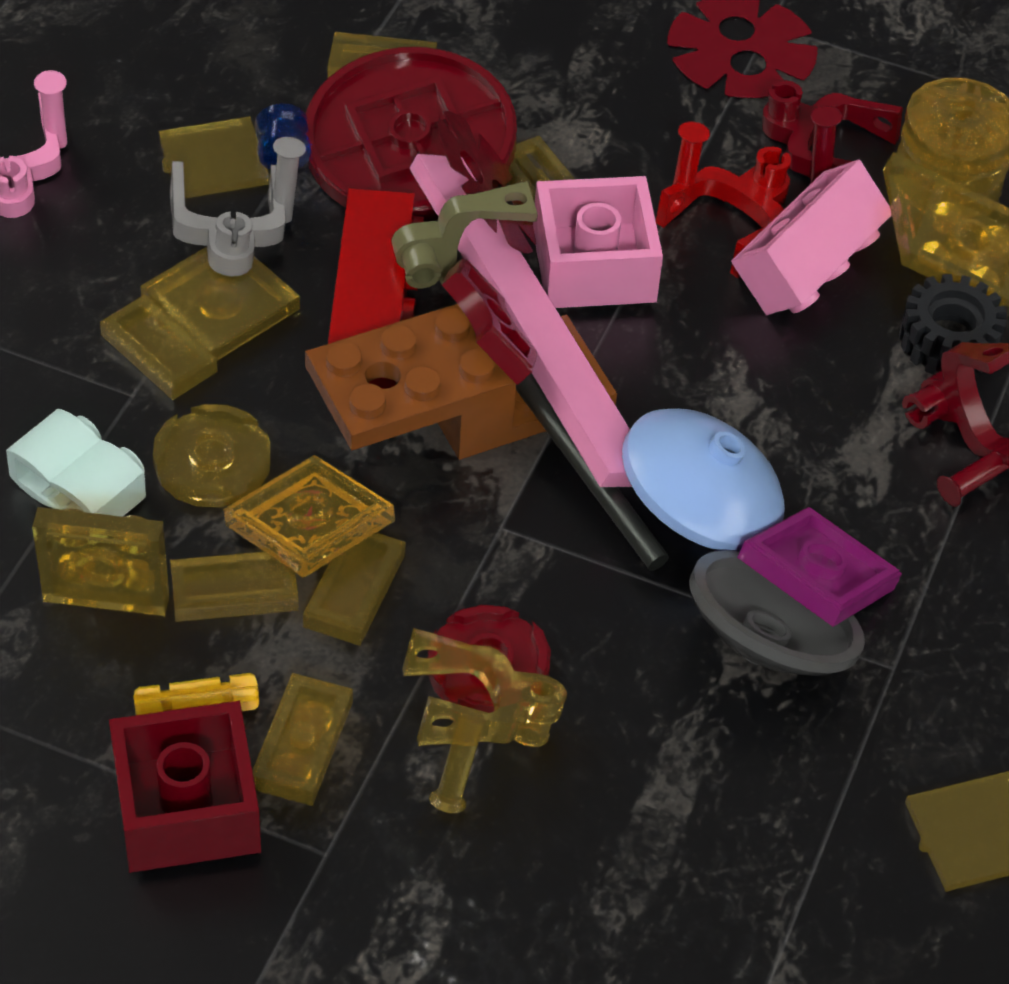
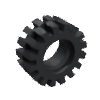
(949, 302)

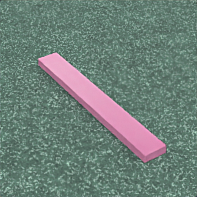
(560, 364)

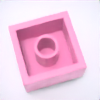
(597, 241)

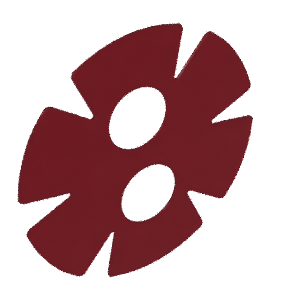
(715, 50)
(491, 169)

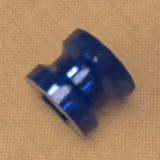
(279, 122)

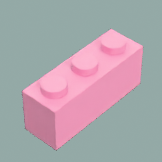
(813, 239)

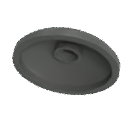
(767, 622)

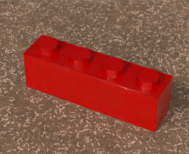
(369, 280)

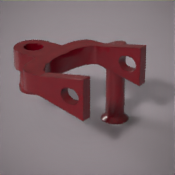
(802, 125)
(955, 398)

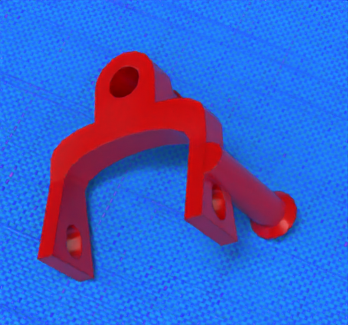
(756, 192)

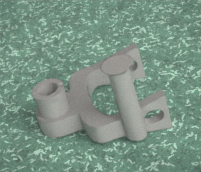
(230, 240)

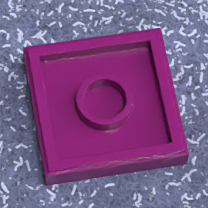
(820, 566)

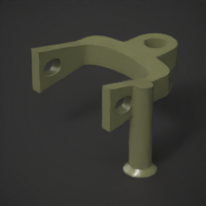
(431, 247)

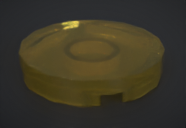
(211, 455)

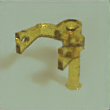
(521, 700)

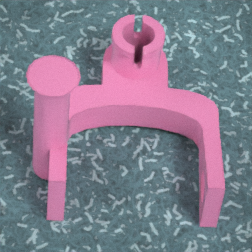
(20, 171)

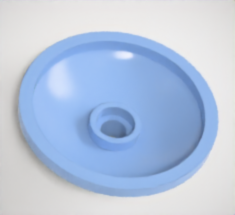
(702, 478)

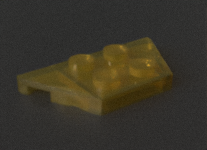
(947, 227)

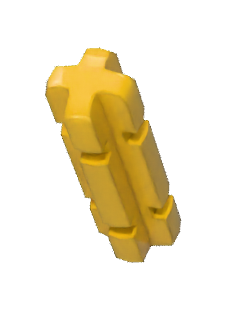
(198, 693)

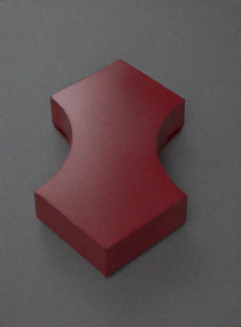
(490, 320)

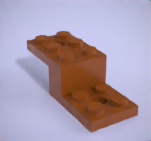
(439, 380)

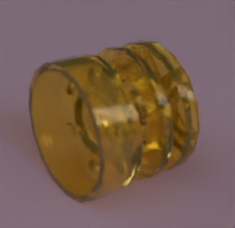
(960, 133)

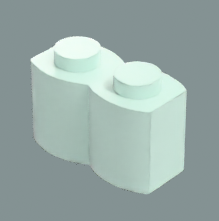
(72, 467)

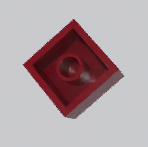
(185, 786)

